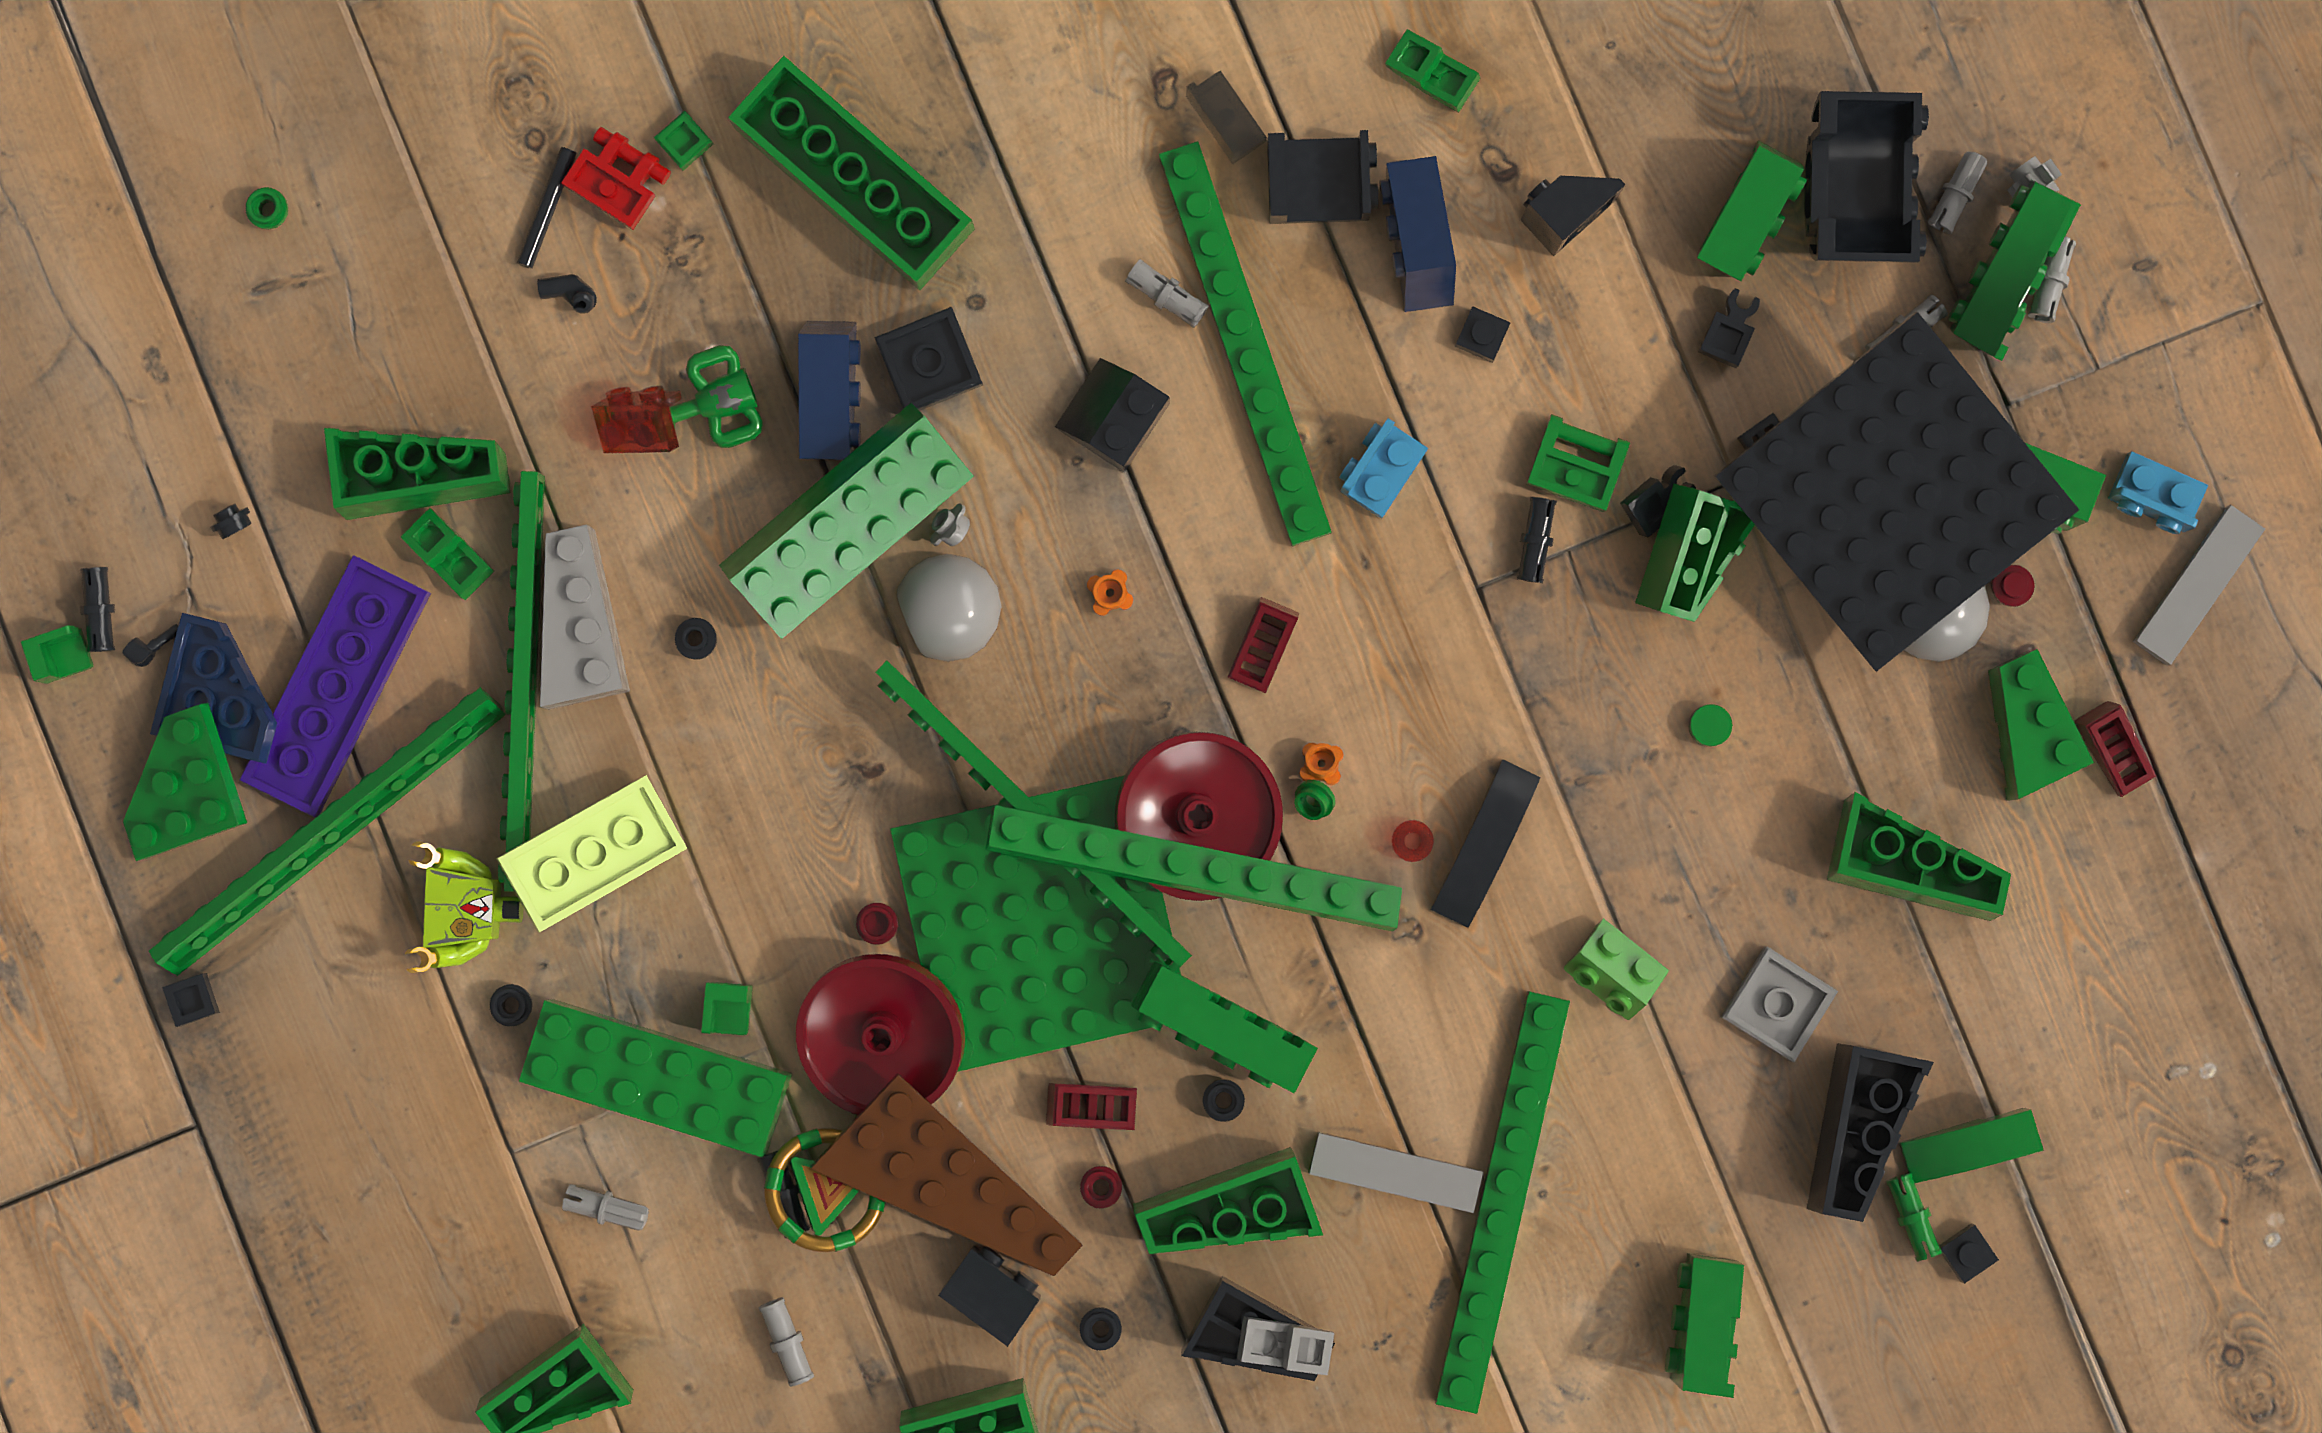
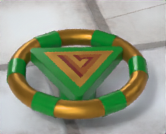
(820, 1194)

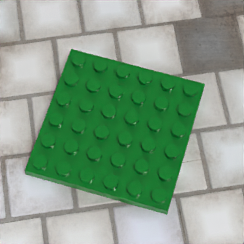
(1021, 936)

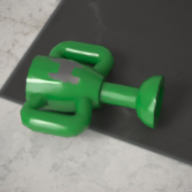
(721, 397)

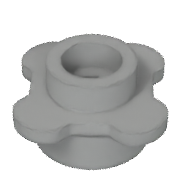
(950, 526)

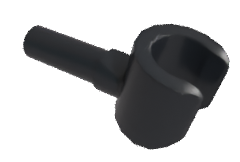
(141, 653)

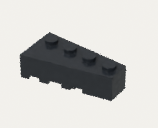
(1861, 1126)

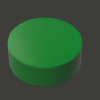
(1710, 725)

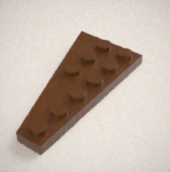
(928, 1167)

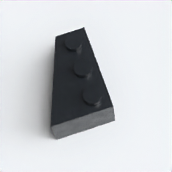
(1220, 1326)

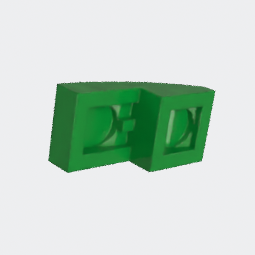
(1432, 71)
(447, 553)

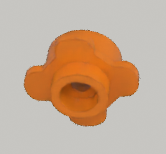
(1100, 585)
(1321, 752)

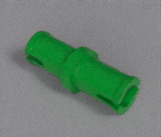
(1914, 1216)

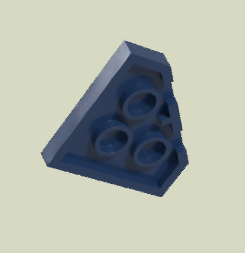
(212, 670)

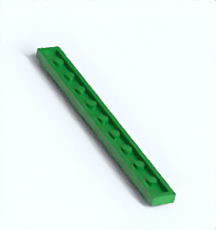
(1245, 344)
(523, 663)
(986, 773)
(327, 832)
(1193, 868)
(1502, 1202)

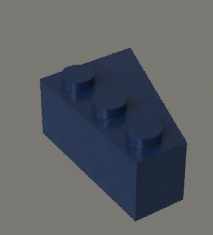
(1420, 233)
(828, 389)

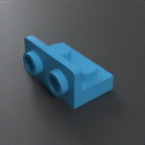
(1383, 467)
(2157, 493)

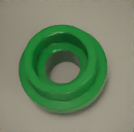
(258, 200)
(1314, 799)

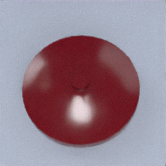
(1204, 795)
(877, 1021)

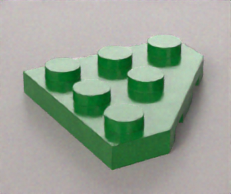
(183, 787)

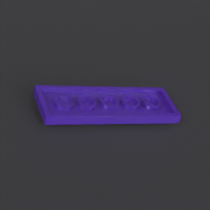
(337, 685)

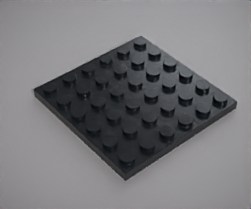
(1896, 491)

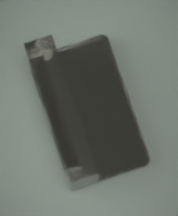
(1225, 116)

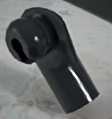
(571, 288)

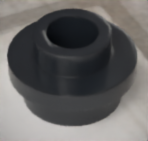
(230, 521)
(707, 645)
(498, 1009)
(1231, 1111)
(1100, 1342)

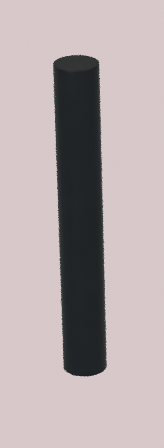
(546, 208)

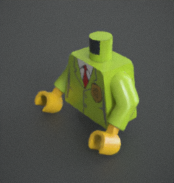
(460, 908)

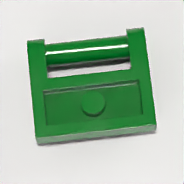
(1572, 475)

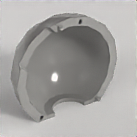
(949, 606)
(1955, 632)

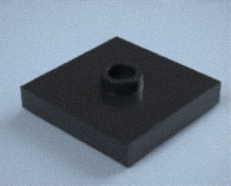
(929, 360)

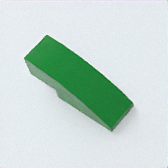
(1972, 1145)

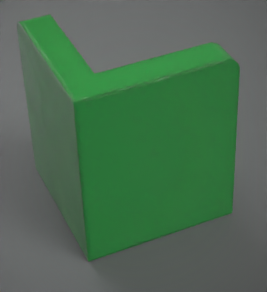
(57, 654)
(726, 1008)

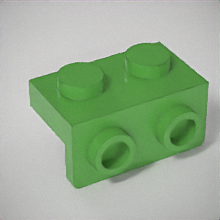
(1616, 970)

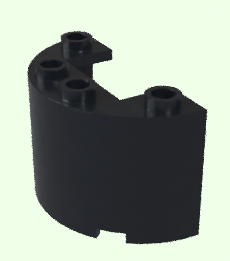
(1863, 176)

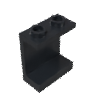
(1321, 179)

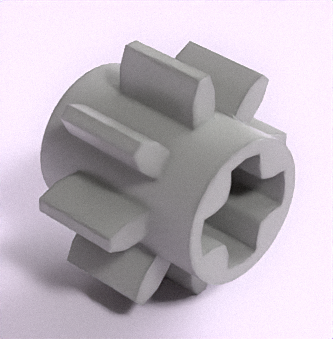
(2033, 169)

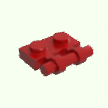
(609, 188)

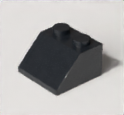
(1567, 207)
(1113, 413)
(991, 1294)

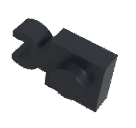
(1728, 335)
(1648, 502)

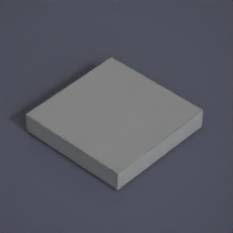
(1779, 1004)

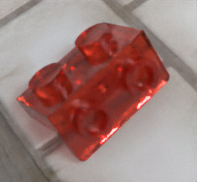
(636, 420)

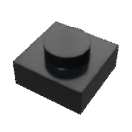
(1482, 334)
(191, 999)
(1968, 1253)

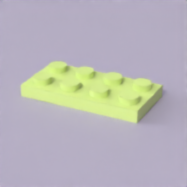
(591, 853)

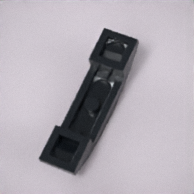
(1486, 843)

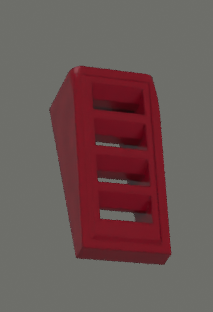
(1276, 611)
(2095, 739)
(1055, 1106)

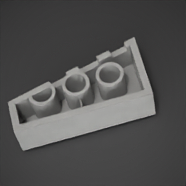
(579, 628)

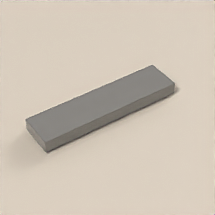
(2199, 585)
(1396, 1172)

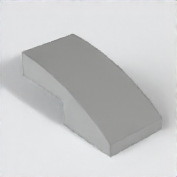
(1285, 1345)

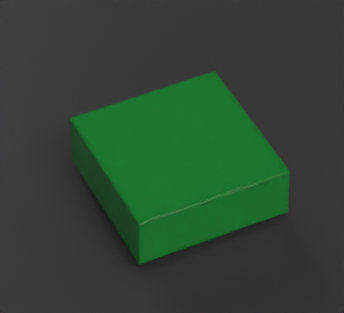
(683, 140)

